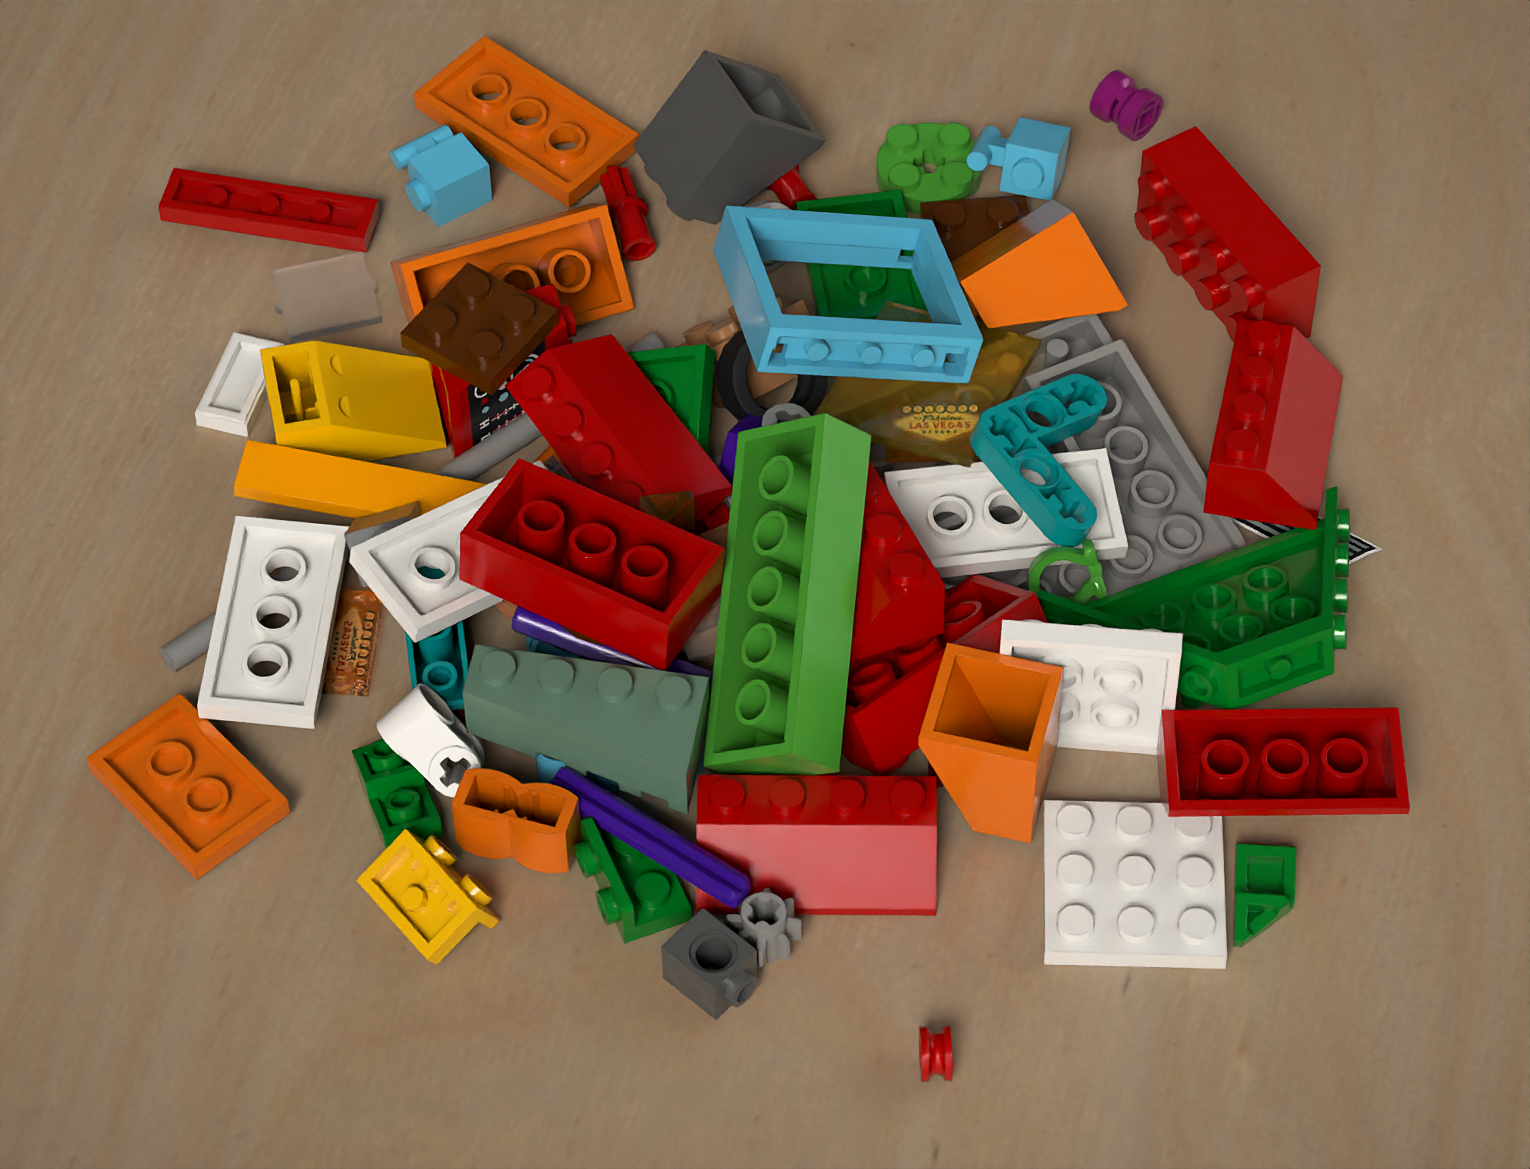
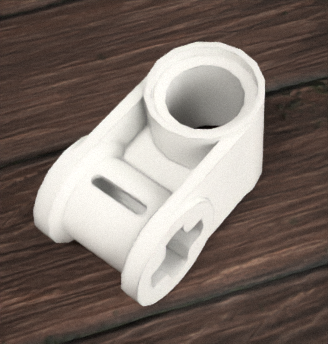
(428, 733)

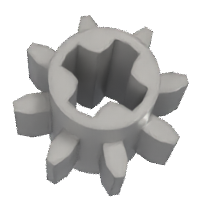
(767, 925)

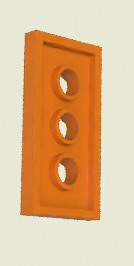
(526, 95)

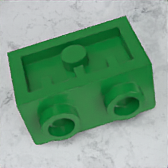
(633, 887)

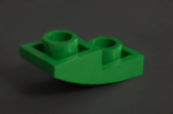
(395, 793)

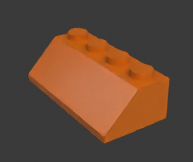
(564, 249)

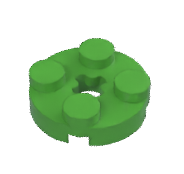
(927, 143)

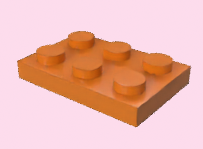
(188, 786)

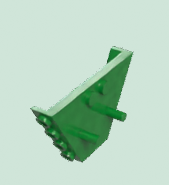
(1245, 618)

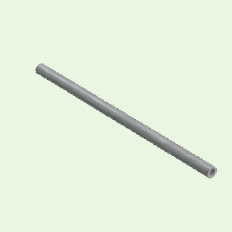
(465, 466)

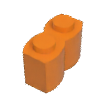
(511, 819)

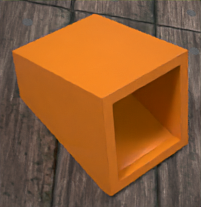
(1037, 272)
(994, 737)

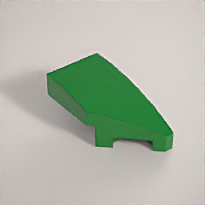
(1261, 888)

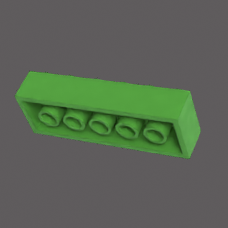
(788, 599)

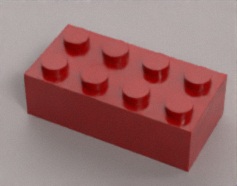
(1223, 236)
(591, 564)

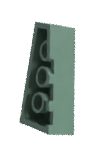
(594, 717)

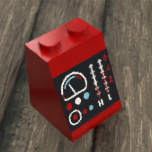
(474, 414)

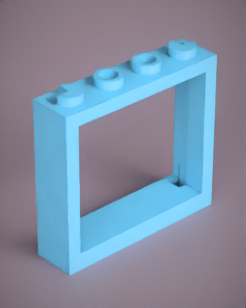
(846, 344)

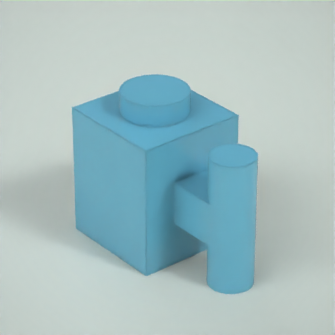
(1030, 157)
(444, 174)

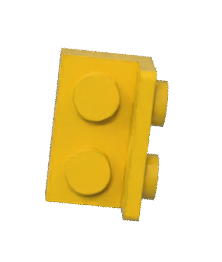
(426, 895)

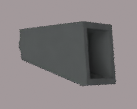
(724, 137)

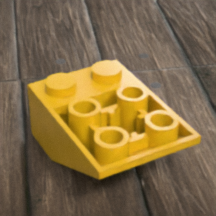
(351, 401)

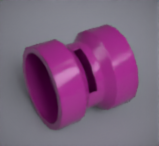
(1126, 105)

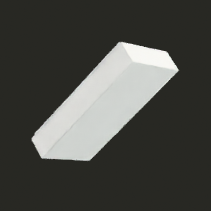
(236, 387)

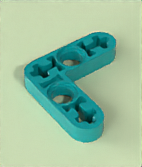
(1011, 442)

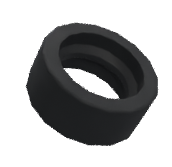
(733, 388)

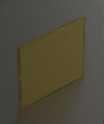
(928, 415)

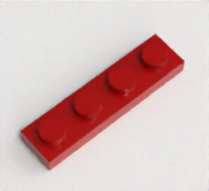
(269, 210)

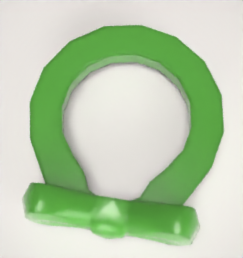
(1087, 557)

